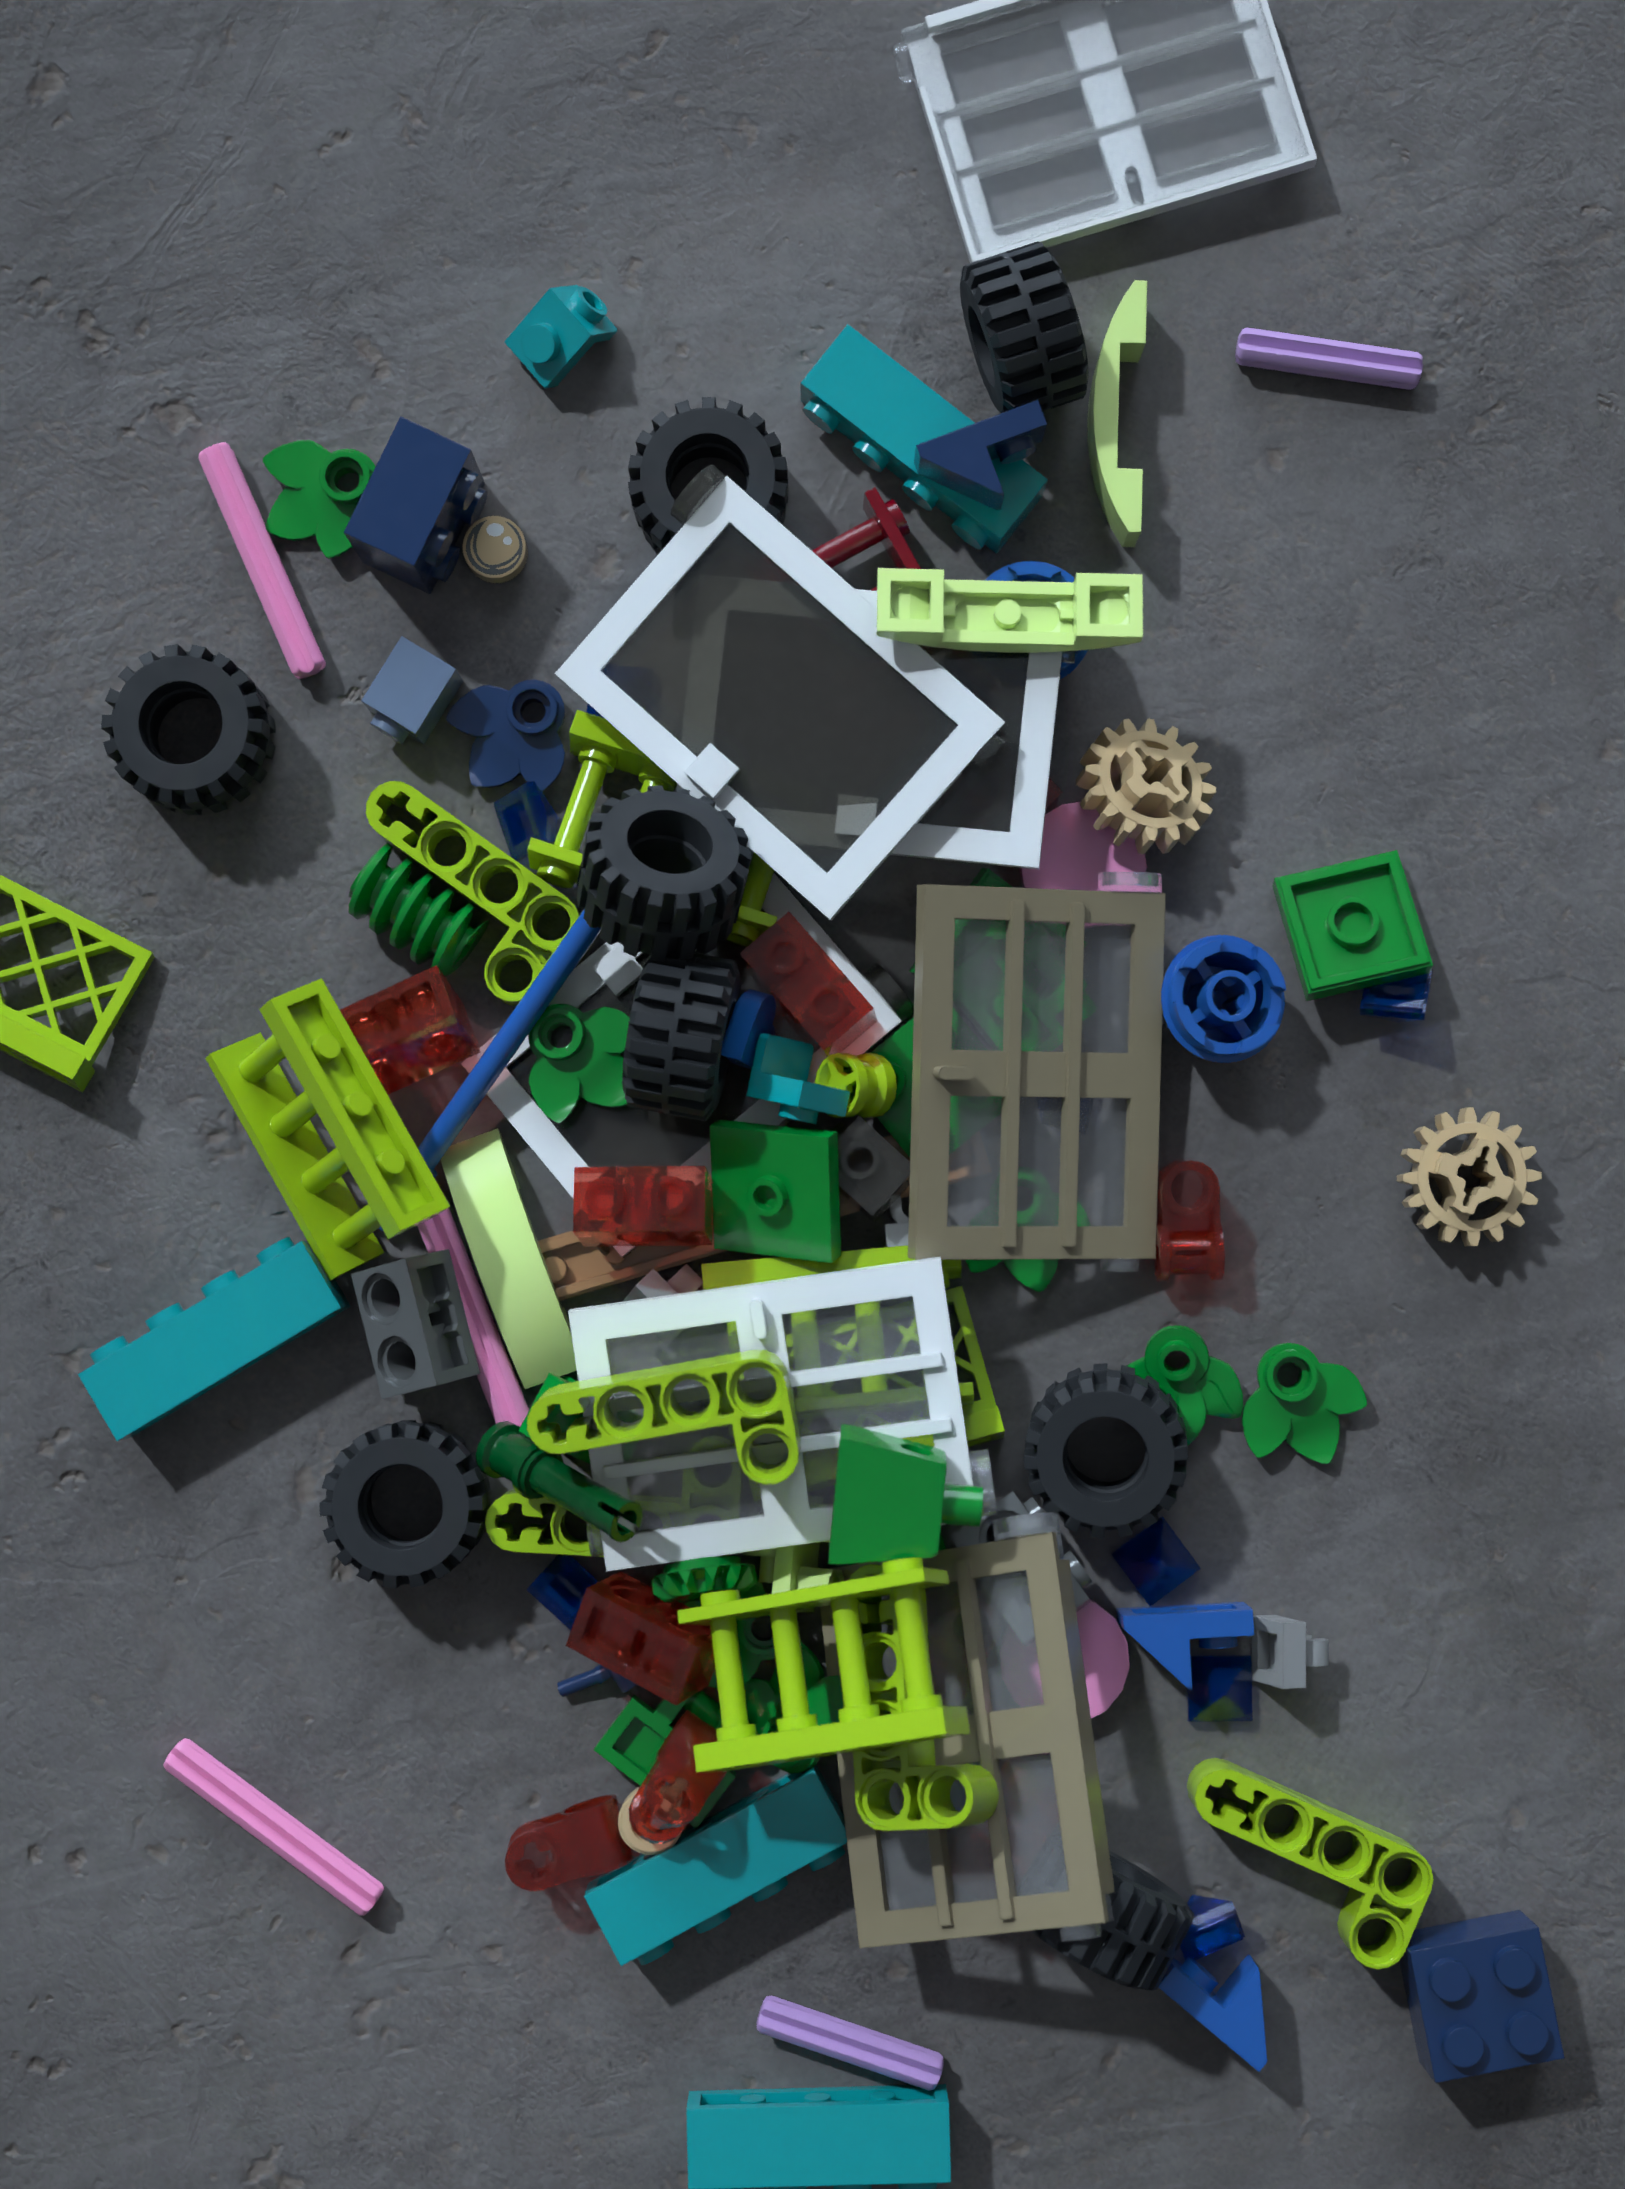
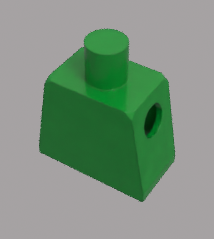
(893, 1499)

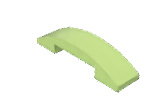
(1117, 488)
(1009, 615)
(509, 1258)

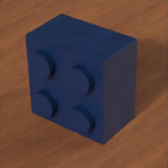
(417, 506)
(1480, 1996)

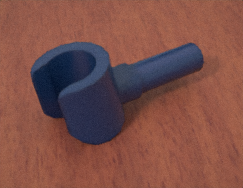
(592, 1678)

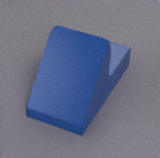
(1168, 1631)
(1231, 2012)

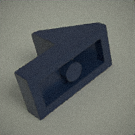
(965, 456)

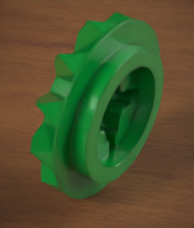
(693, 1577)

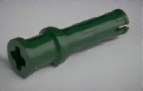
(540, 1474)

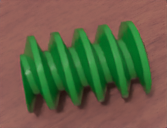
(413, 913)

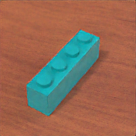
(890, 413)
(211, 1340)
(718, 1864)
(818, 2137)

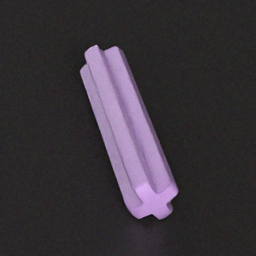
(1329, 358)
(850, 2042)

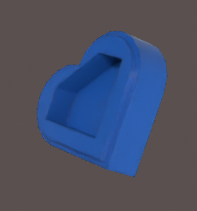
(750, 1018)

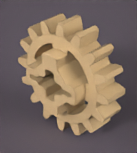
(1145, 786)
(1481, 1150)

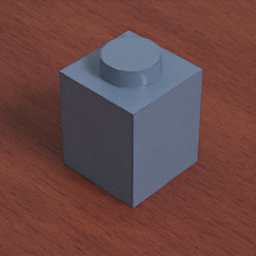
(411, 692)

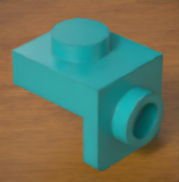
(560, 332)
(781, 1076)

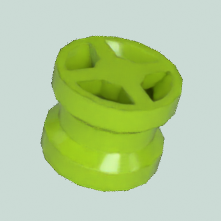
(867, 1078)

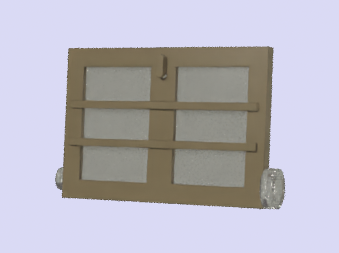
(1037, 1072)
(1013, 1656)

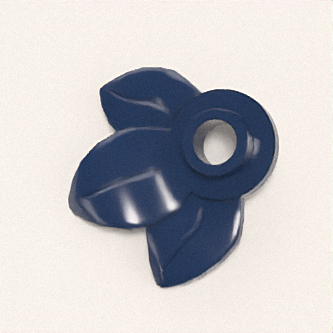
(504, 740)

